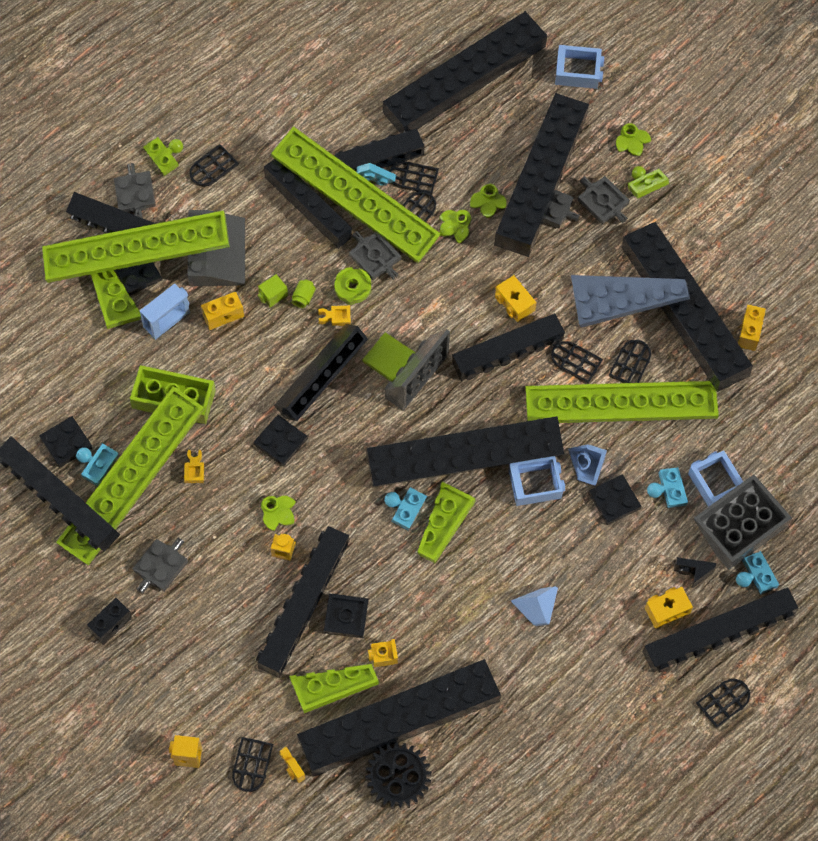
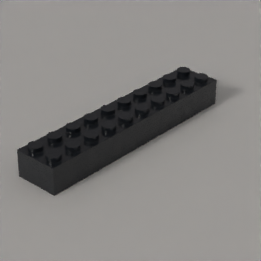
(465, 73)
(541, 175)
(692, 318)
(464, 451)
(398, 717)

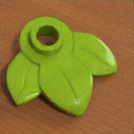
(632, 142)
(488, 203)
(453, 226)
(280, 513)

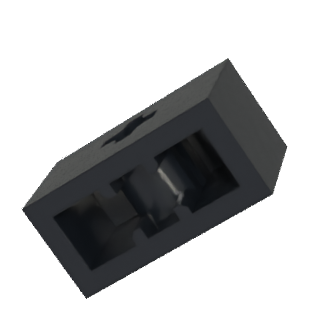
(109, 621)

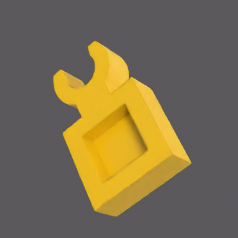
(338, 315)
(194, 469)
(294, 769)

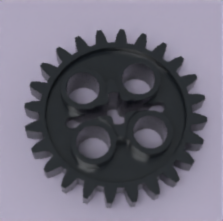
(387, 761)

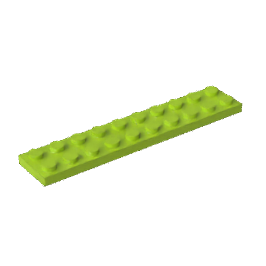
(355, 194)
(135, 246)
(622, 402)
(136, 467)

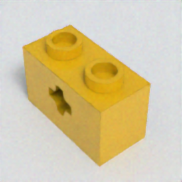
(515, 298)
(222, 310)
(751, 327)
(663, 615)
(186, 751)

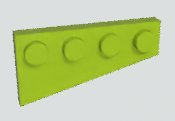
(327, 687)

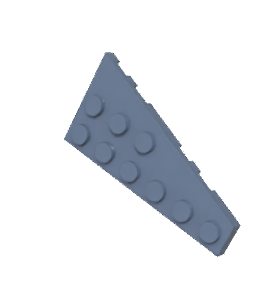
(611, 297)

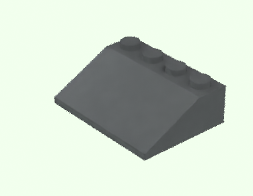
(223, 265)
(418, 370)
(742, 521)

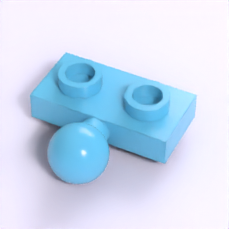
(375, 173)
(98, 464)
(671, 486)
(407, 508)
(759, 572)

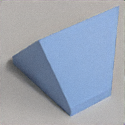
(587, 462)
(537, 605)

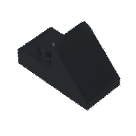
(699, 569)

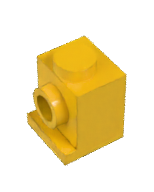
(282, 546)
(388, 658)

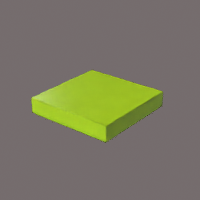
(388, 356)

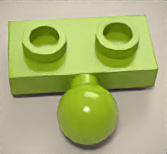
(162, 156)
(646, 183)

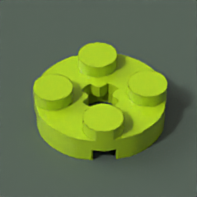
(352, 295)

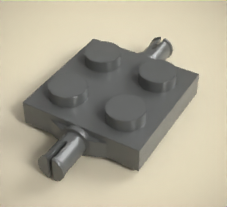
(135, 191)
(603, 200)
(560, 210)
(375, 255)
(160, 565)

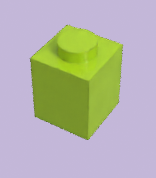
(272, 291)

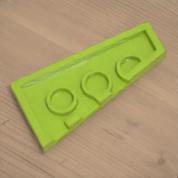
(114, 300)
(448, 514)

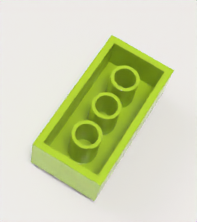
(154, 384)

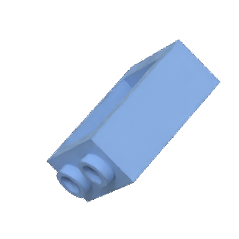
(576, 79)
(165, 311)
(534, 465)
(700, 482)

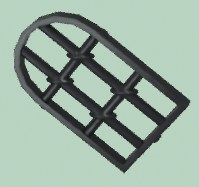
(214, 160)
(418, 182)
(424, 208)
(571, 352)
(630, 353)
(724, 709)
(258, 759)

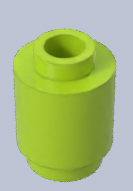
(303, 293)

